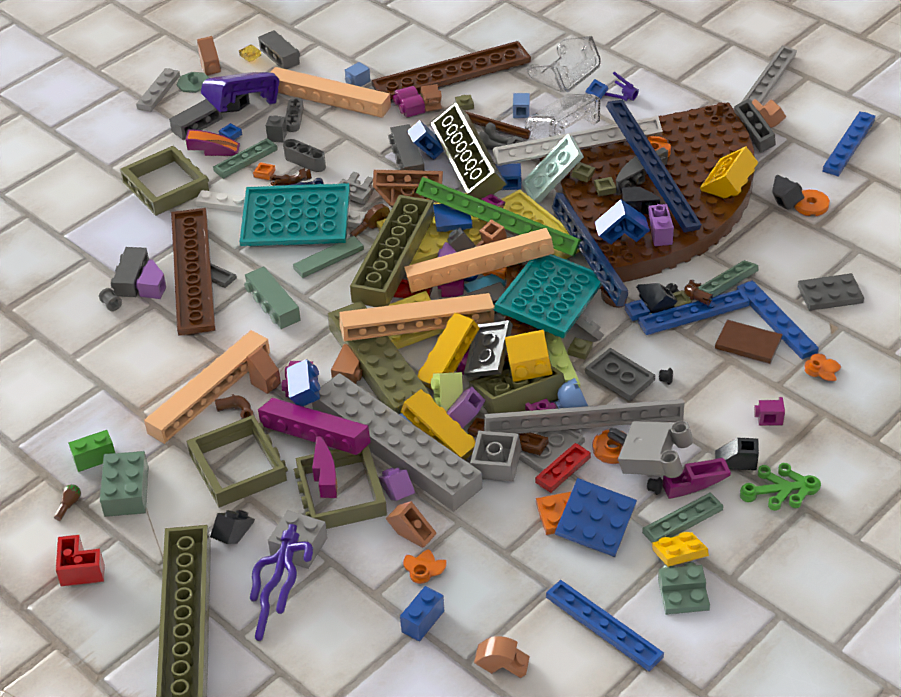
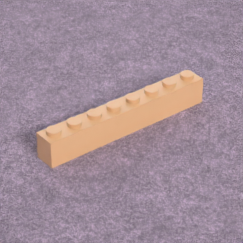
(332, 92)
(479, 260)
(413, 316)
(203, 388)

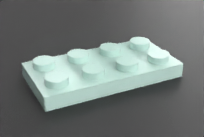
(552, 169)

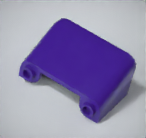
(223, 89)

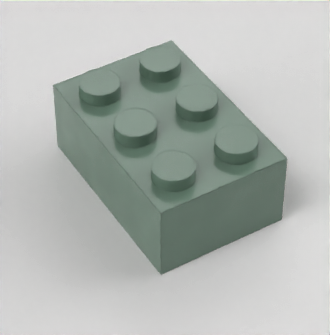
(124, 483)

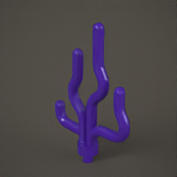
(284, 560)

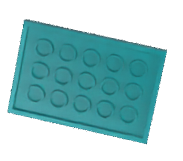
(295, 215)
(549, 294)

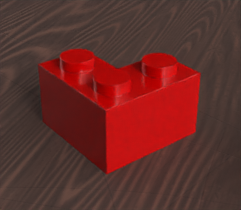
(78, 565)

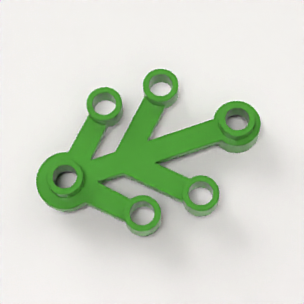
(805, 484)

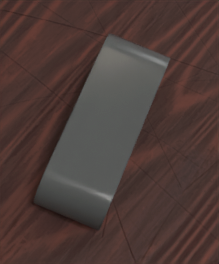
(304, 155)

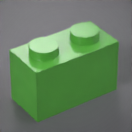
(90, 450)

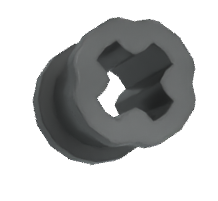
(110, 299)

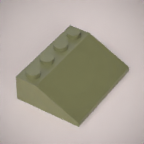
(507, 396)

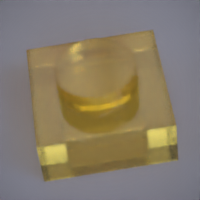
(250, 53)

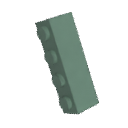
(272, 297)

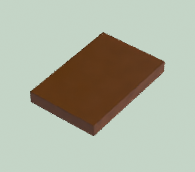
(748, 341)

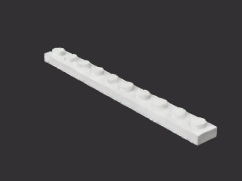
(584, 139)
(236, 203)

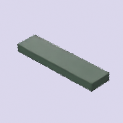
(245, 158)
(328, 257)
(729, 278)
(683, 518)

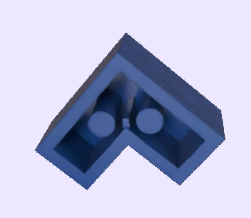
(621, 220)

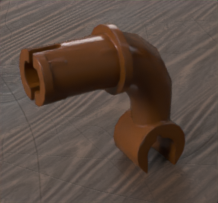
(293, 179)
(694, 293)
(235, 401)

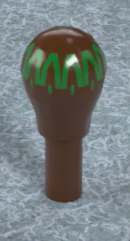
(70, 495)

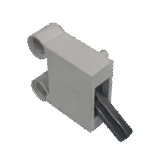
(649, 447)

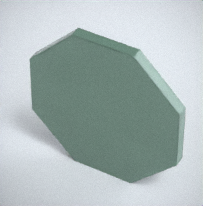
(191, 81)

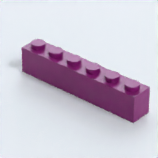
(310, 423)

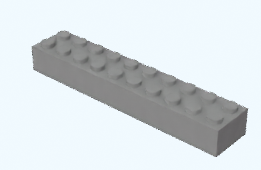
(402, 443)

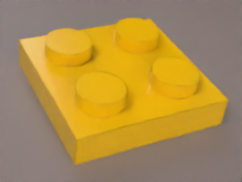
(679, 549)

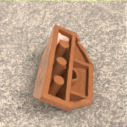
(401, 182)

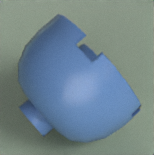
(570, 395)

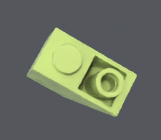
(446, 388)

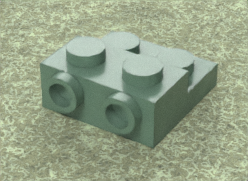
(683, 589)

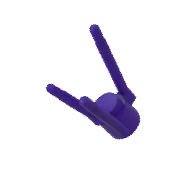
(628, 90)

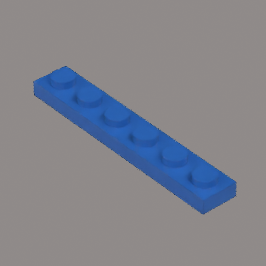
(848, 143)
(693, 312)
(778, 320)
(605, 625)

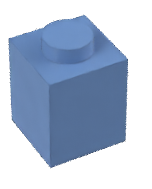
(357, 74)
(521, 105)

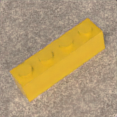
(449, 348)
(435, 422)

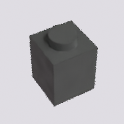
(276, 128)
(460, 240)

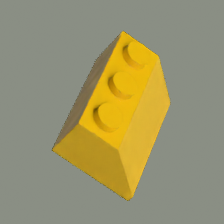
(730, 174)

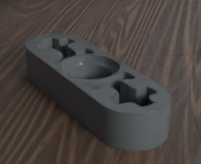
(291, 109)

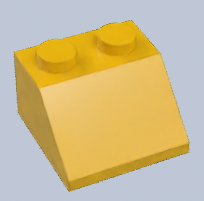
(528, 355)

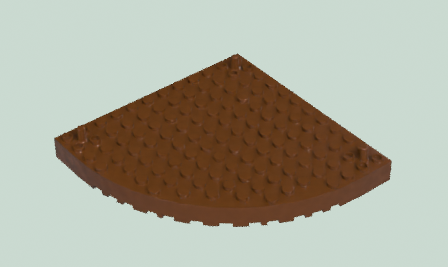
(697, 144)

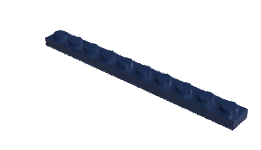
(653, 165)
(590, 250)

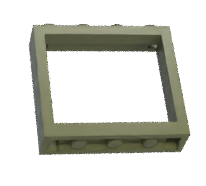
(172, 198)
(229, 434)
(349, 514)

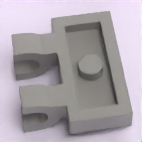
(359, 192)

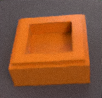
(264, 171)

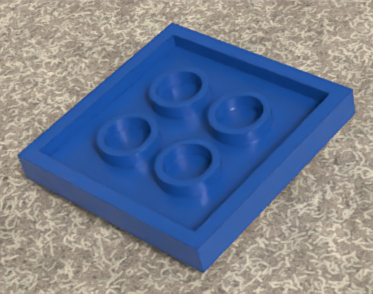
(596, 517)

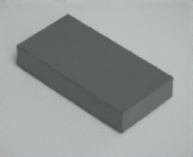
(221, 276)

